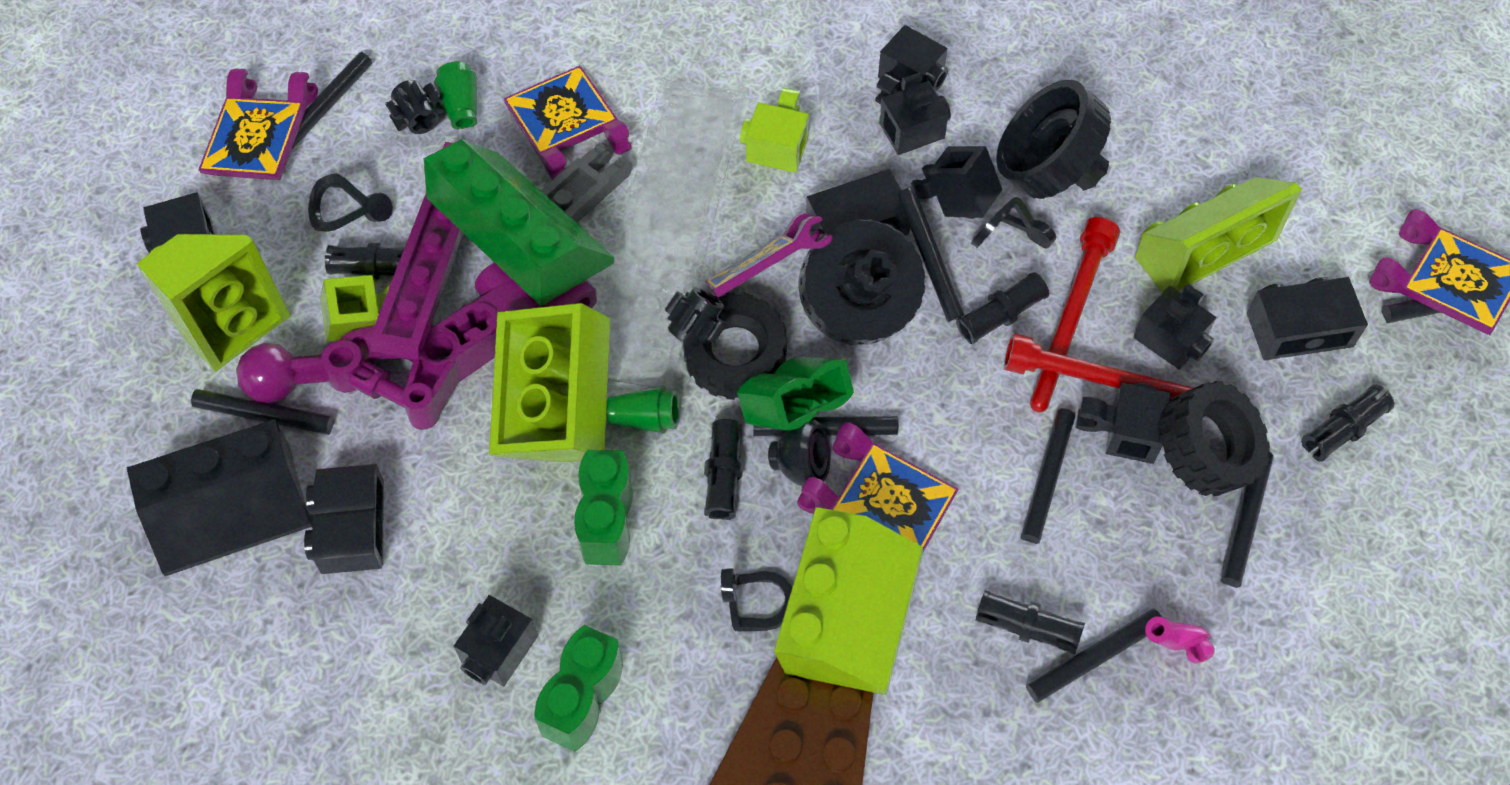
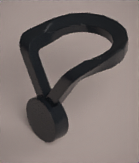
(375, 207)
(1036, 230)
(729, 585)

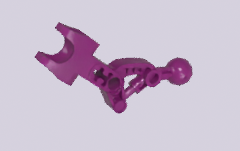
(271, 372)

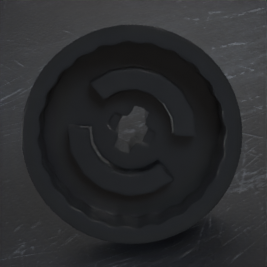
(1046, 154)
(895, 272)

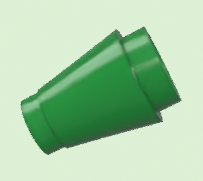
(458, 93)
(645, 409)

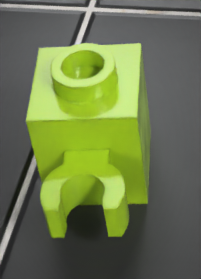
(777, 133)
(349, 305)

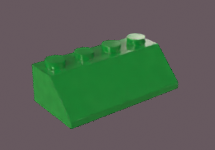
(512, 220)

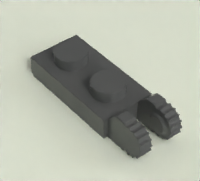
(582, 186)

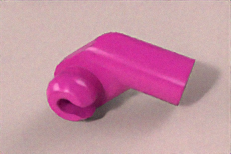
(1181, 636)

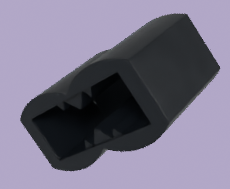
(346, 519)

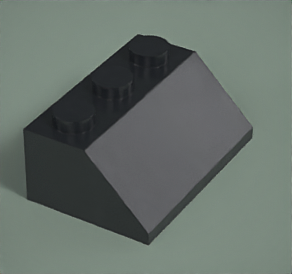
(219, 497)

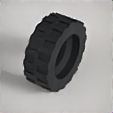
(759, 319)
(1187, 448)

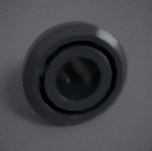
(802, 453)

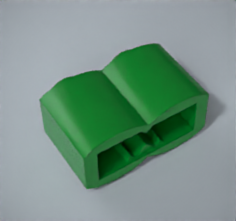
(795, 392)
(603, 507)
(571, 698)

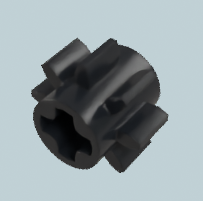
(414, 107)
(695, 317)

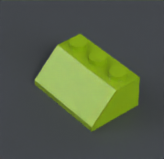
(1216, 232)
(215, 293)
(550, 383)
(848, 602)

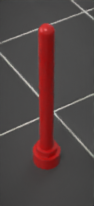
(1097, 240)
(1027, 356)

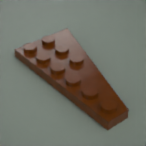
(799, 735)

